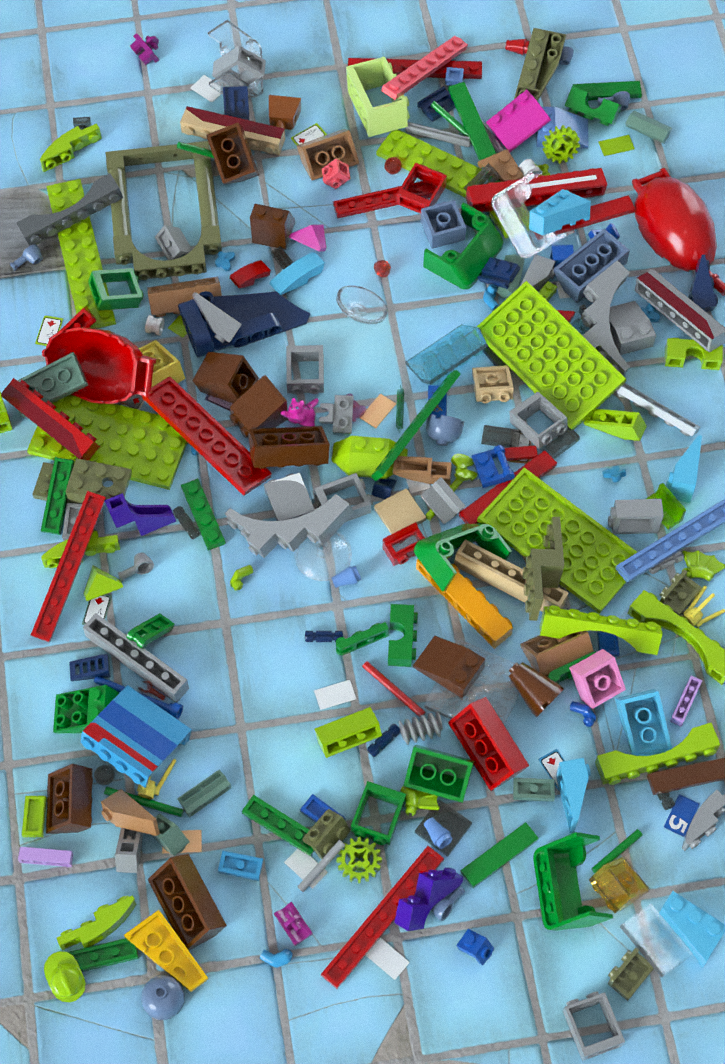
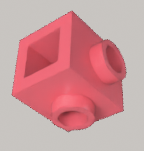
(336, 173)

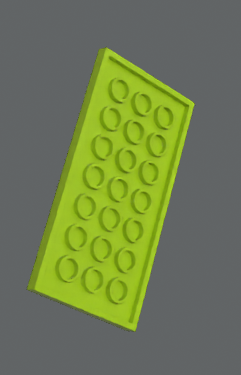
(550, 354)
(125, 439)
(588, 548)

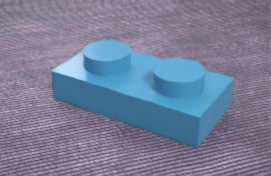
(240, 865)

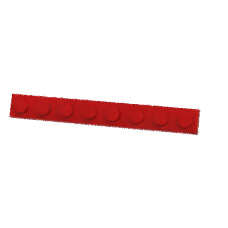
(472, 69)
(68, 566)
(379, 920)

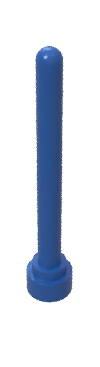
(173, 709)

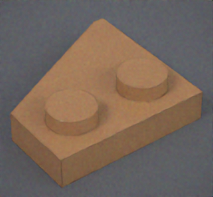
(504, 165)

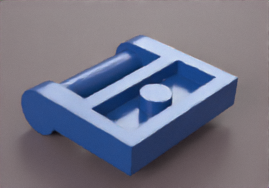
(487, 470)

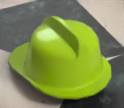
(64, 976)

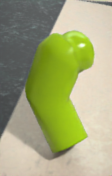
(235, 581)

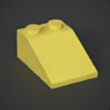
(165, 365)

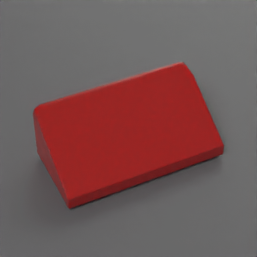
(81, 319)

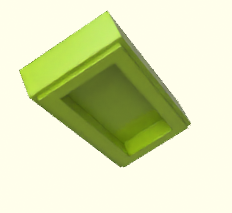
(34, 816)

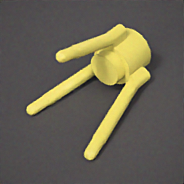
(695, 615)
(151, 789)

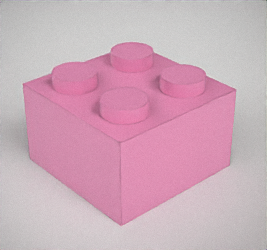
(597, 678)

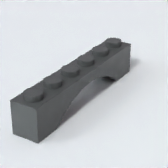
(40, 227)

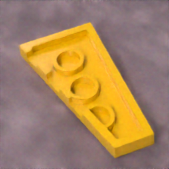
(165, 948)

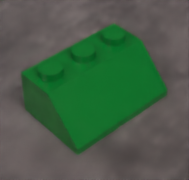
(438, 773)

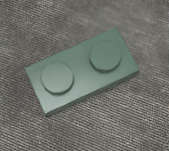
(533, 789)

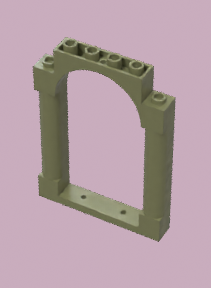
(210, 239)

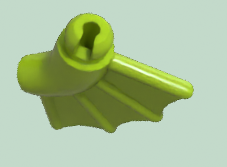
(701, 565)
(419, 800)

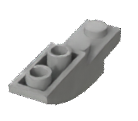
(705, 820)

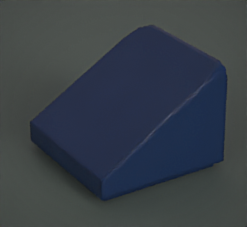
(383, 488)

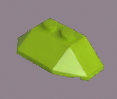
(363, 455)

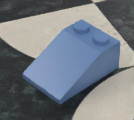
(561, 117)

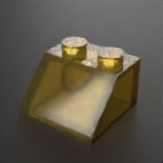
(618, 884)

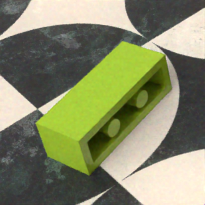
(348, 732)

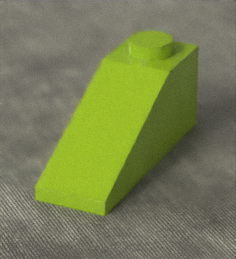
(617, 423)

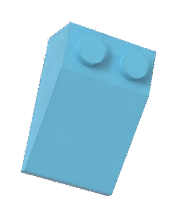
(684, 476)
(644, 723)
(572, 783)

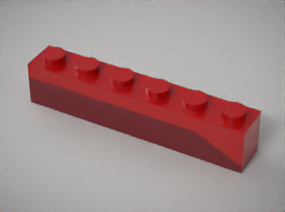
(49, 420)

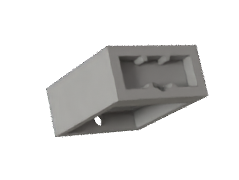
(239, 56)
(300, 354)
(531, 406)
(343, 483)
(636, 516)
(602, 1046)

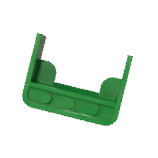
(465, 267)
(436, 549)
(559, 885)

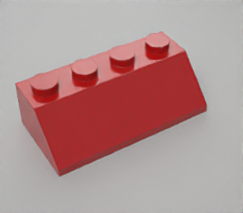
(488, 743)

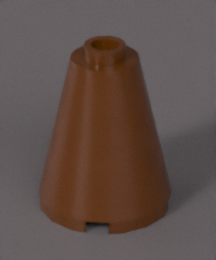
(534, 687)

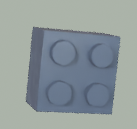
(443, 224)

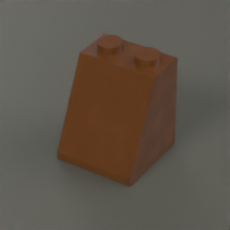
(271, 226)
(225, 376)
(259, 407)

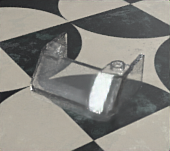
(229, 38)
(515, 218)

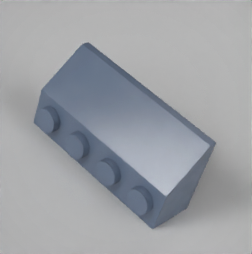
(589, 263)

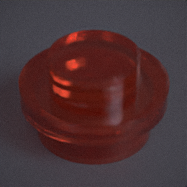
(393, 165)
(382, 268)

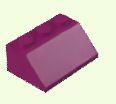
(518, 121)

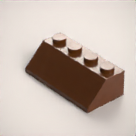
(288, 446)
(186, 901)

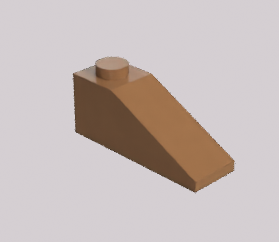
(128, 814)

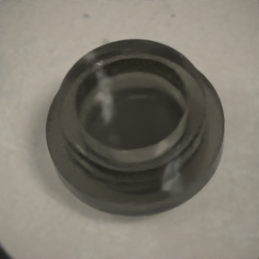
(104, 775)

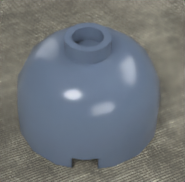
(444, 429)
(162, 997)

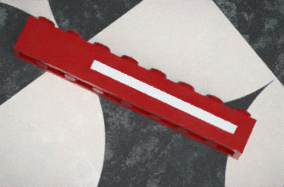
(581, 183)

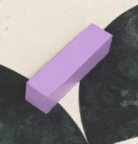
(686, 701)
(45, 856)

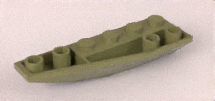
(540, 61)

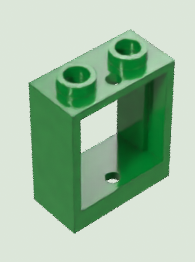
(114, 302)
(384, 794)

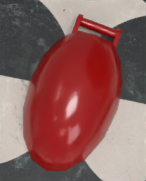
(674, 220)
(109, 362)

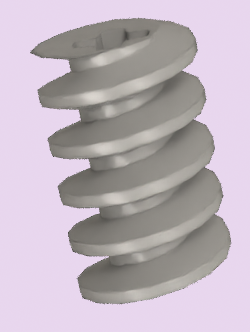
(421, 728)

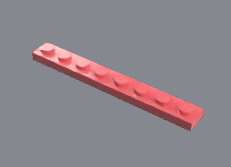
(424, 67)

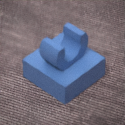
(454, 76)

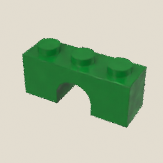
(606, 112)
(401, 651)

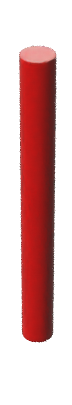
(393, 689)

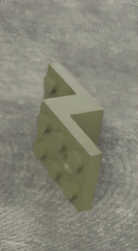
(85, 477)
(543, 568)

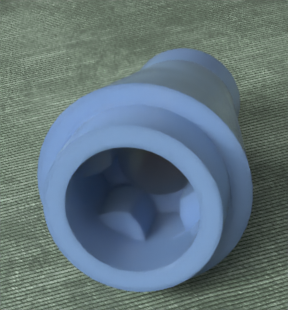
(346, 577)
(440, 835)

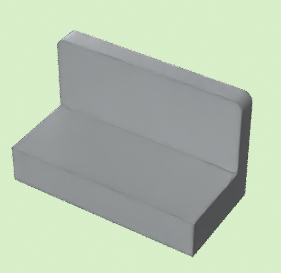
(172, 242)
(442, 501)

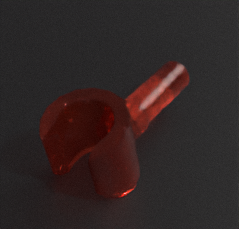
(151, 690)

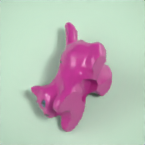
(301, 413)

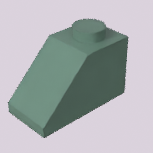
(170, 836)

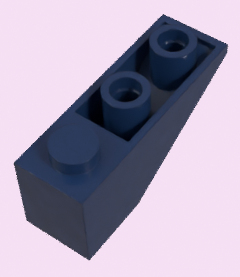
(702, 286)

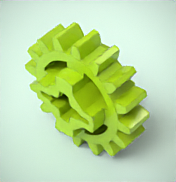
(561, 144)
(364, 866)

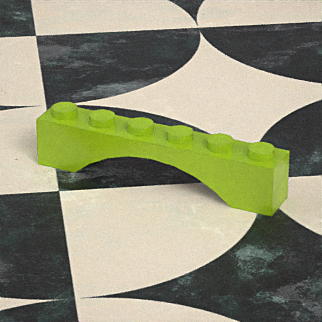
(649, 609)
(562, 622)
(618, 765)

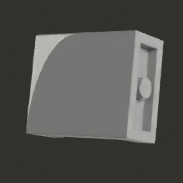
(288, 497)

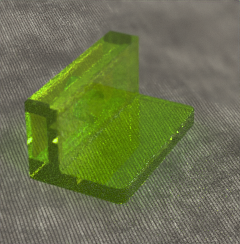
(672, 509)

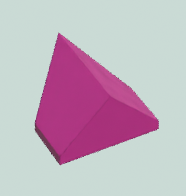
(311, 236)

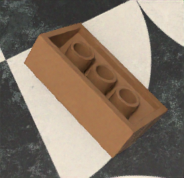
(166, 297)

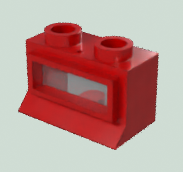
(401, 544)

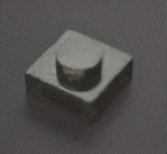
(82, 122)

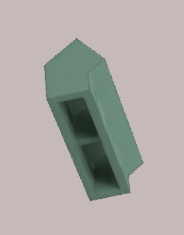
(648, 126)
(503, 292)
(204, 793)

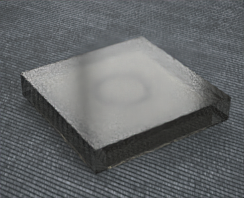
(451, 820)

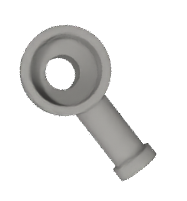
(142, 565)

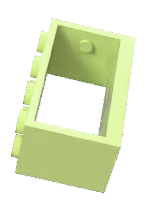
(383, 117)

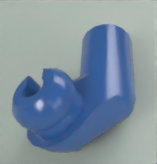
(585, 710)

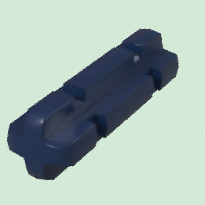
(322, 636)
(384, 740)

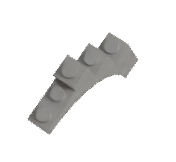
(596, 316)
(291, 533)

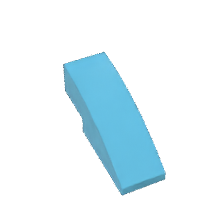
(298, 273)

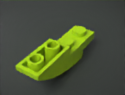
(62, 148)
(96, 545)
(107, 921)

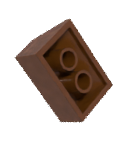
(232, 154)
(69, 800)

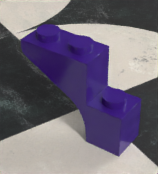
(147, 517)
(430, 889)

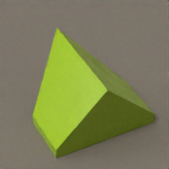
(100, 583)

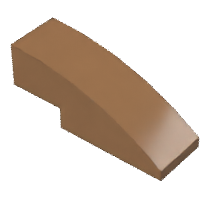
(422, 469)

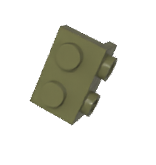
(680, 593)
(327, 832)
(630, 974)

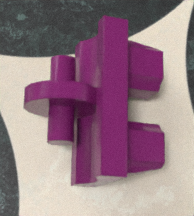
(151, 43)
(293, 924)

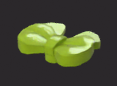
(462, 462)

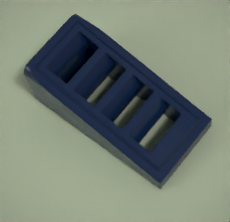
(94, 660)

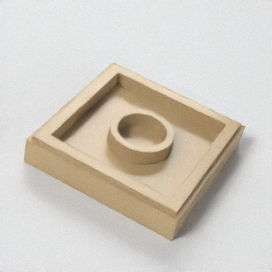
(399, 511)

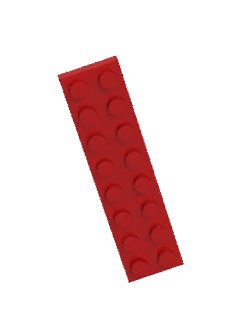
(206, 435)

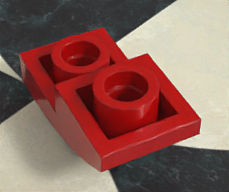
(246, 275)

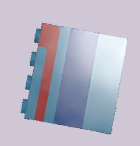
(134, 735)

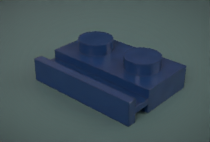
(442, 97)
(236, 102)
(499, 272)

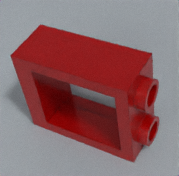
(428, 175)

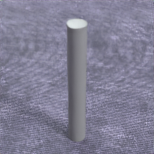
(321, 865)

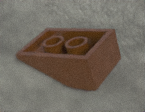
(450, 665)

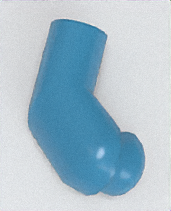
(489, 295)
(278, 959)

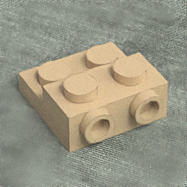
(492, 384)

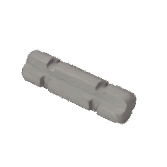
(677, 557)

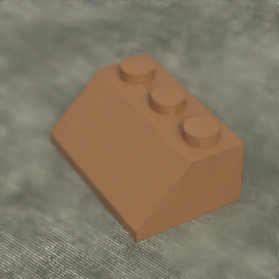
(325, 149)
(551, 653)

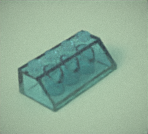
(447, 354)

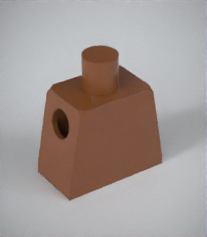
(284, 111)

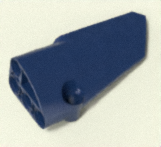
(259, 313)

